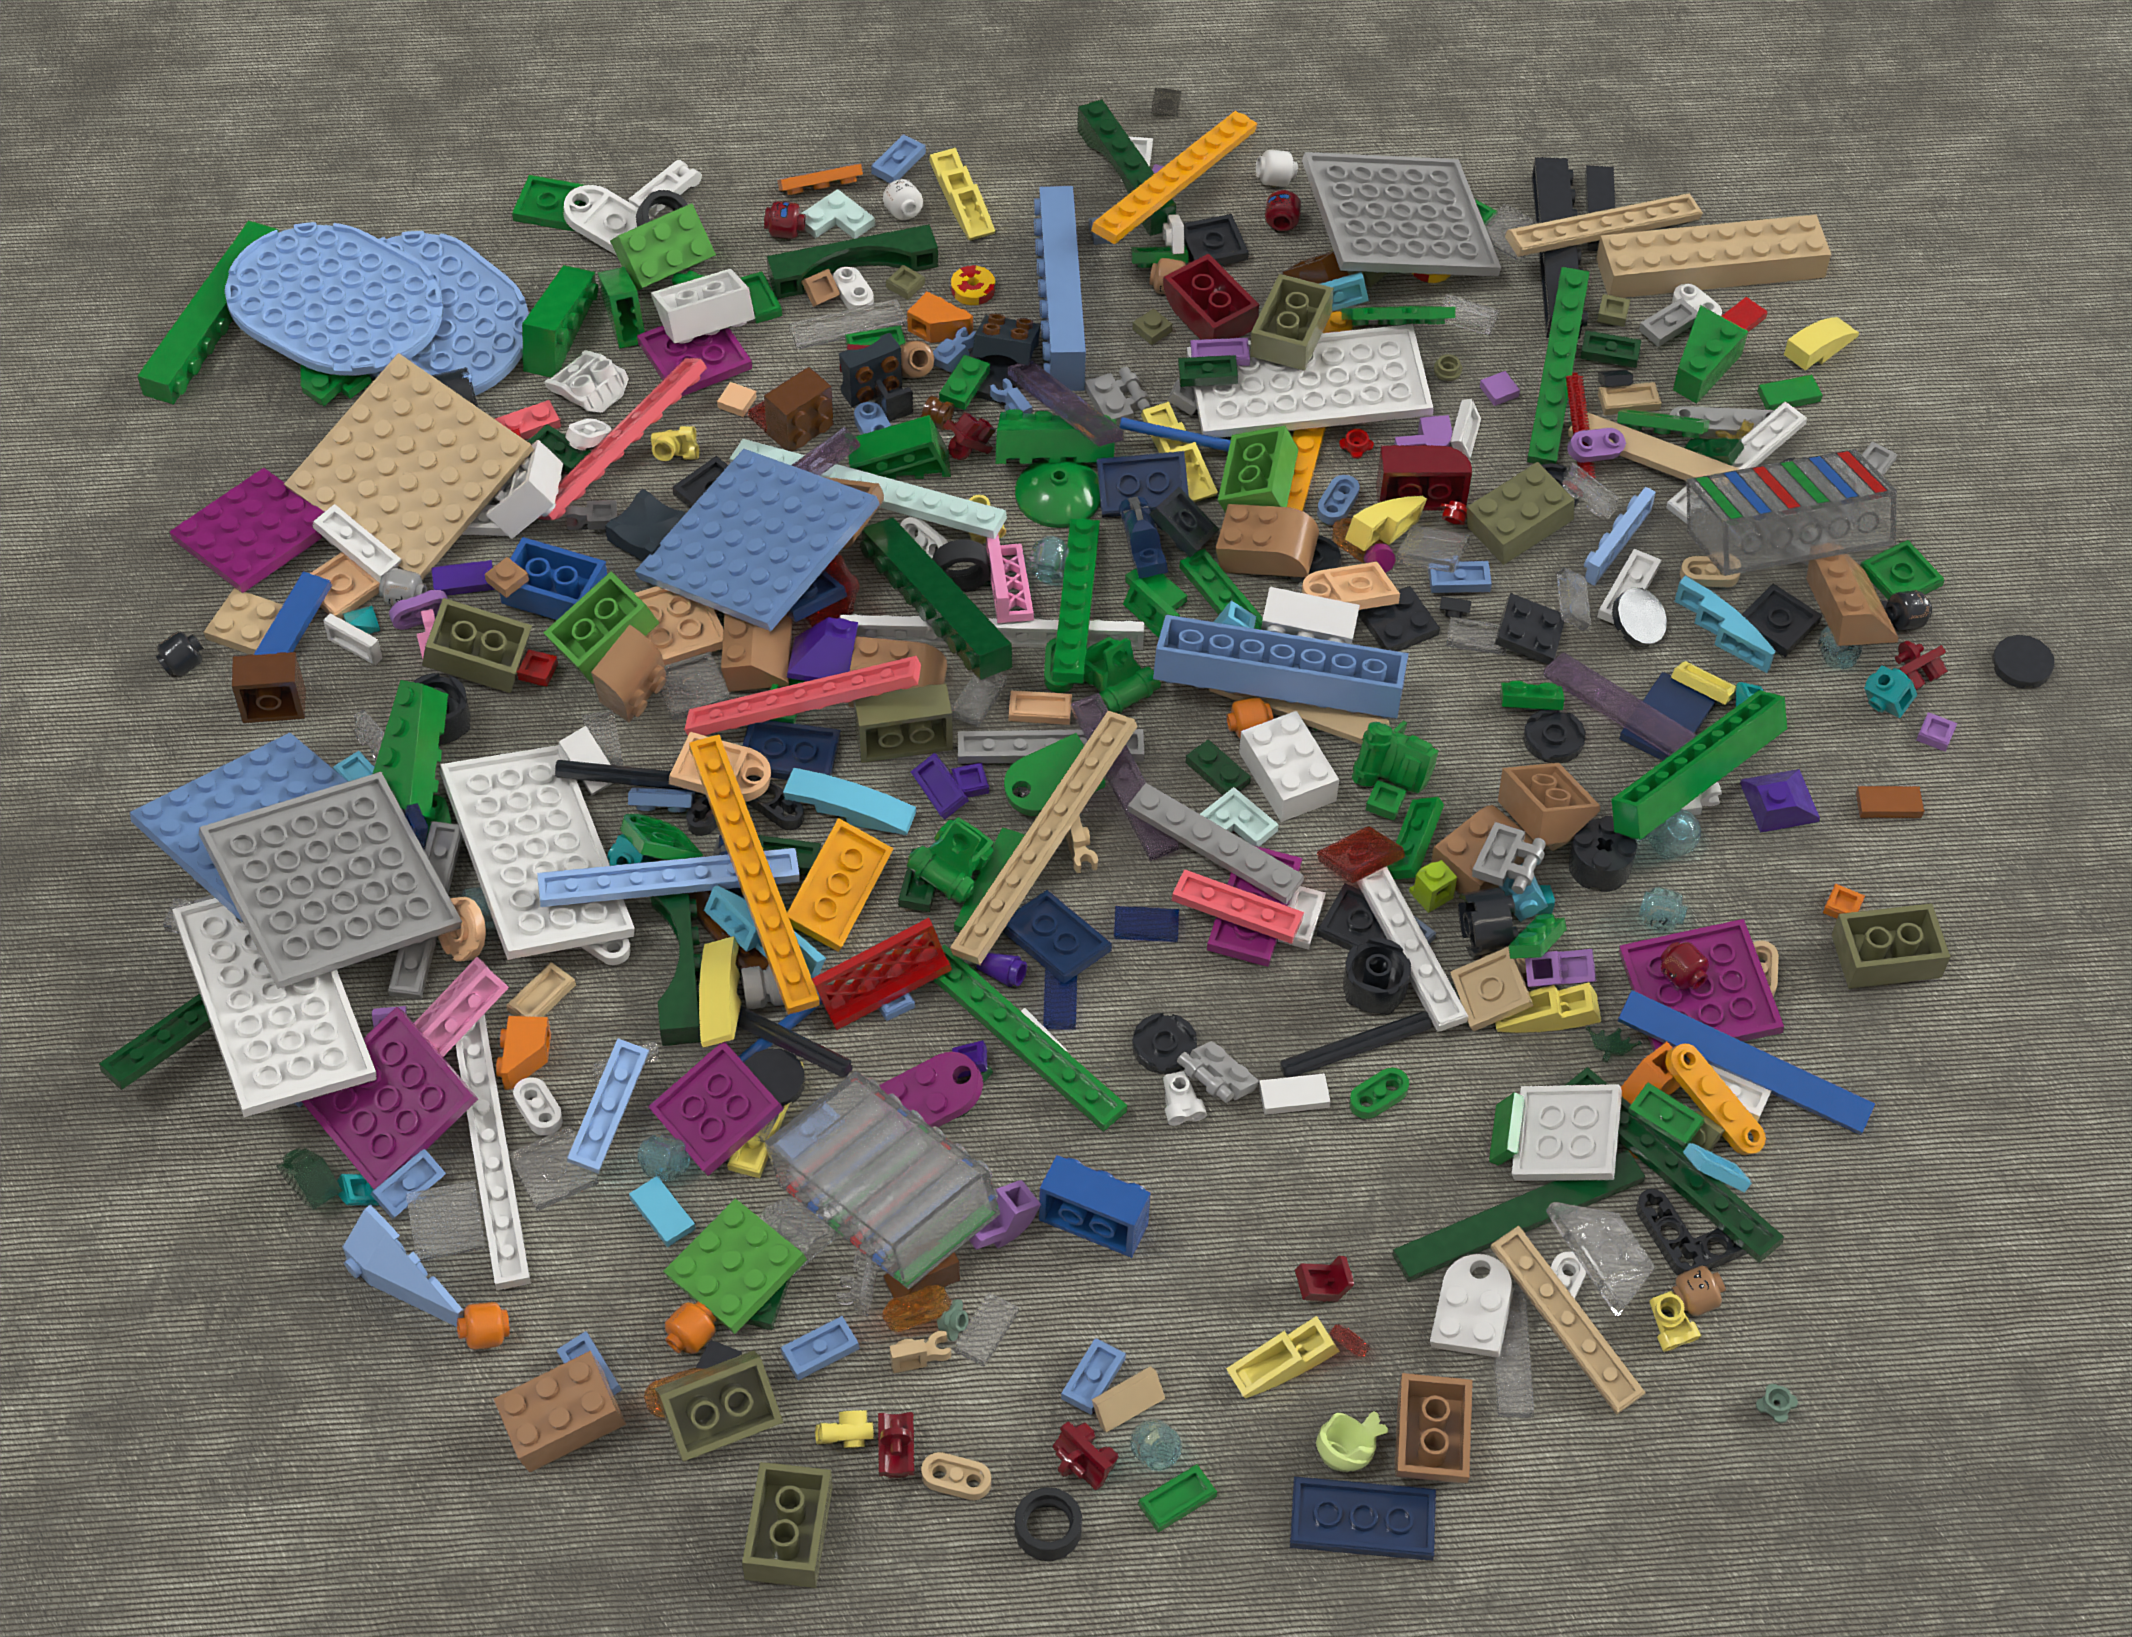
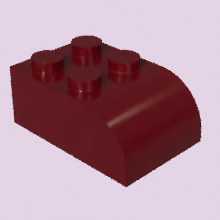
(1210, 300)
(1426, 471)

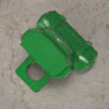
(1117, 674)
(1394, 757)
(952, 859)

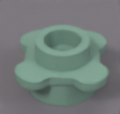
(953, 1320)
(1783, 1396)

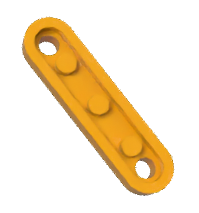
(1715, 1099)

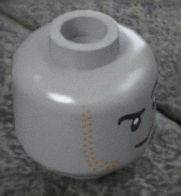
(400, 585)

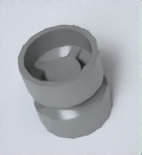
(760, 987)

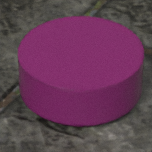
(1382, 554)

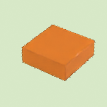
(1843, 901)

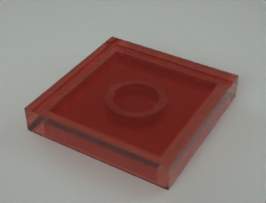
(1360, 854)

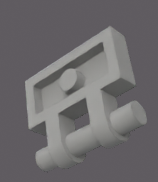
(1109, 398)
(1498, 857)
(1218, 1072)

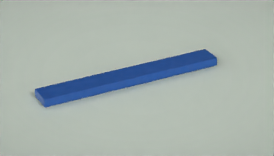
(1748, 1062)

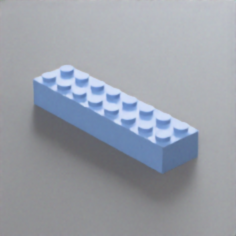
(1060, 286)
(1280, 666)

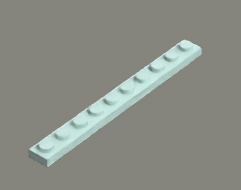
(904, 497)

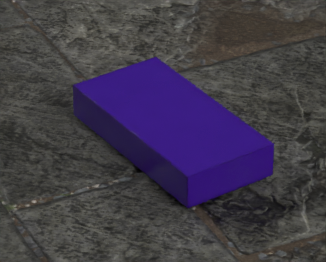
(462, 577)
(939, 786)

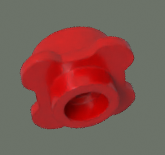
(1356, 443)
(1454, 512)

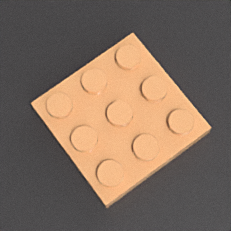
(683, 626)

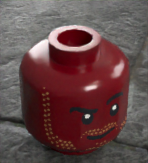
(1684, 965)

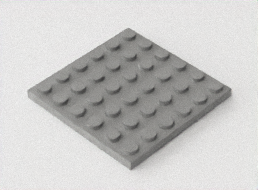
(1400, 214)
(329, 879)

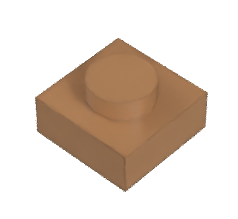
(821, 287)
(506, 577)

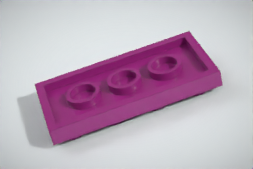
(1240, 941)

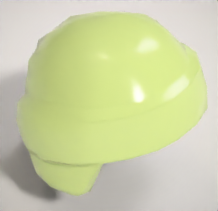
(1347, 1443)

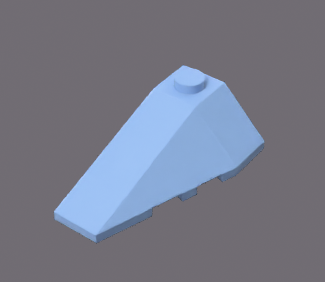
(383, 1263)

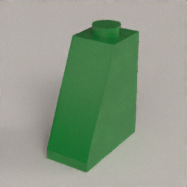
(621, 305)

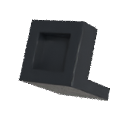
(895, 402)

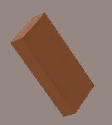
(1889, 802)

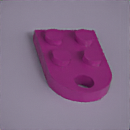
(934, 1090)

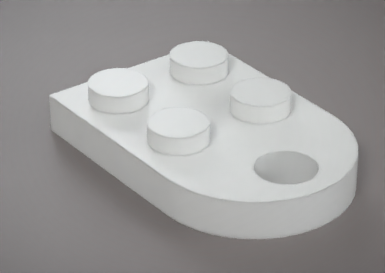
(602, 217)
(1473, 1310)

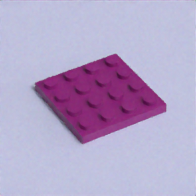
(250, 530)
(1733, 996)
(403, 1110)

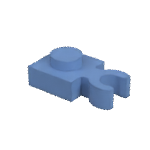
(950, 351)

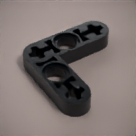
(770, 810)
(1692, 1248)

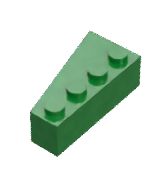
(556, 320)
(1045, 437)
(411, 745)

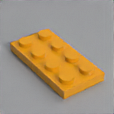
(838, 884)

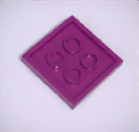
(719, 353)
(716, 1108)

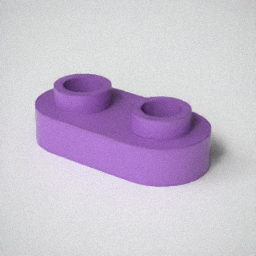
(1598, 445)
(407, 612)

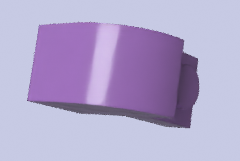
(1431, 431)
(1561, 968)
(1017, 1211)

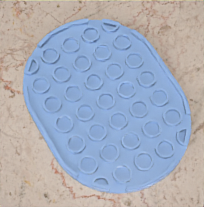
(334, 298)
(479, 311)

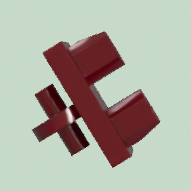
(969, 435)
(1929, 662)
(896, 1445)
(1081, 1457)

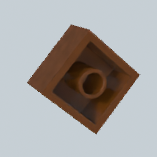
(799, 410)
(268, 687)

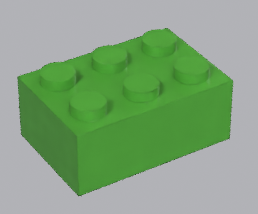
(663, 247)
(1259, 468)
(597, 622)

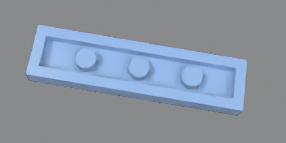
(1623, 530)
(607, 1106)

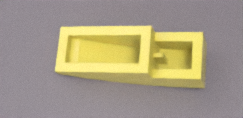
(1819, 342)
(1385, 521)
(1555, 1010)
(1283, 1358)

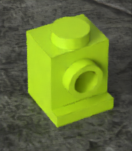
(1433, 879)

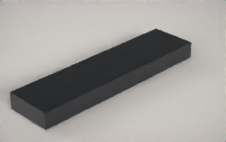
(1599, 192)

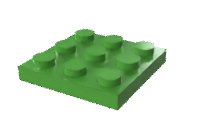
(735, 1265)

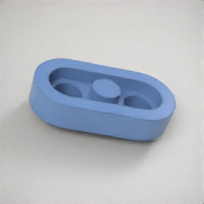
(870, 417)
(1334, 503)

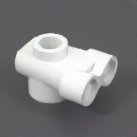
(1181, 1100)

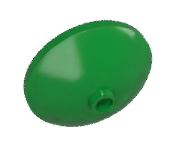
(1057, 492)

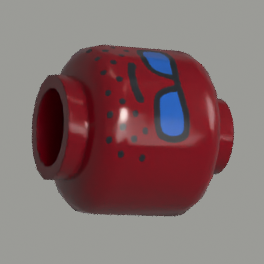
(1283, 210)
(784, 220)

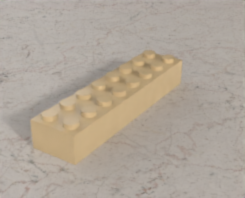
(1713, 256)

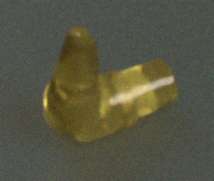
(1745, 428)

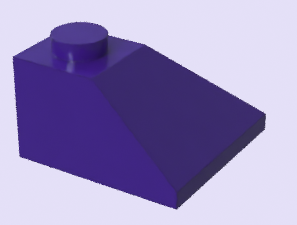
(823, 650)
(1779, 800)

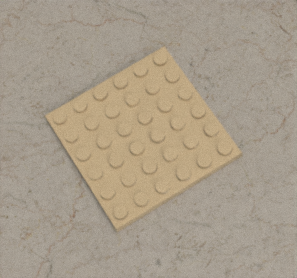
(411, 464)

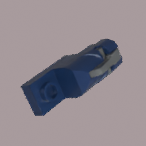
(1142, 537)

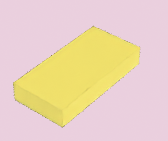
(1704, 682)

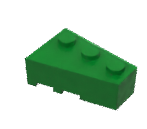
(1709, 354)
(902, 450)

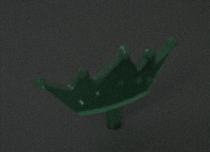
(1612, 1043)

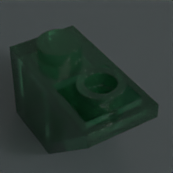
(309, 1177)

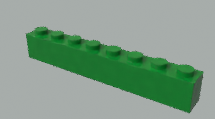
(196, 329)
(1698, 764)

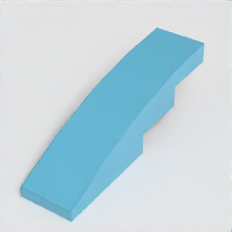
(1732, 630)
(847, 799)
(735, 918)

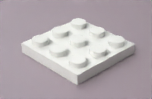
(1568, 1133)

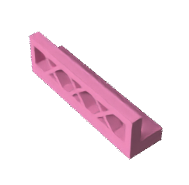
(1002, 583)
(460, 1006)

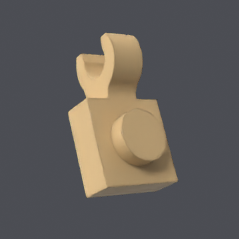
(1078, 838)
(915, 1354)

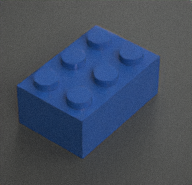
(555, 578)
(1094, 1205)

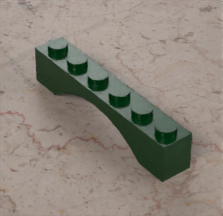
(1106, 135)
(908, 247)
(679, 1004)

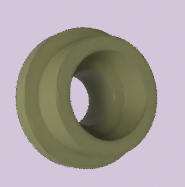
(1448, 368)

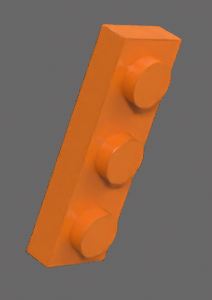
(820, 179)

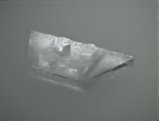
(1604, 1250)

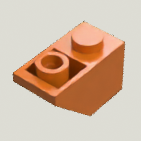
(937, 319)
(525, 1048)
(1653, 1071)

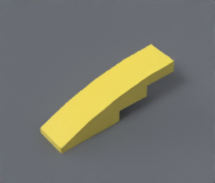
(962, 194)
(1198, 477)
(718, 992)

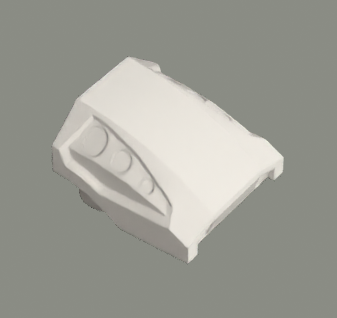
(590, 382)

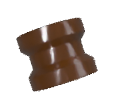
(938, 411)

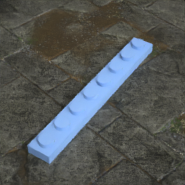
(654, 878)

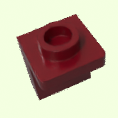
(1325, 1281)

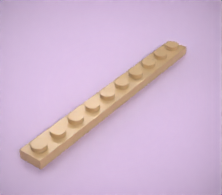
(1043, 838)

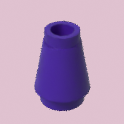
(1004, 968)

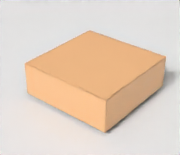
(736, 399)

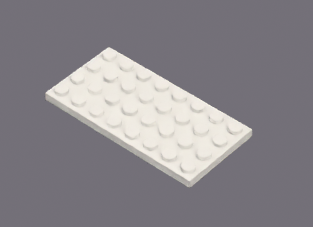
(1347, 381)
(525, 824)
(272, 1040)

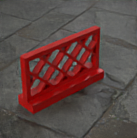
(877, 987)

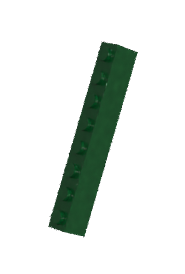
(936, 598)

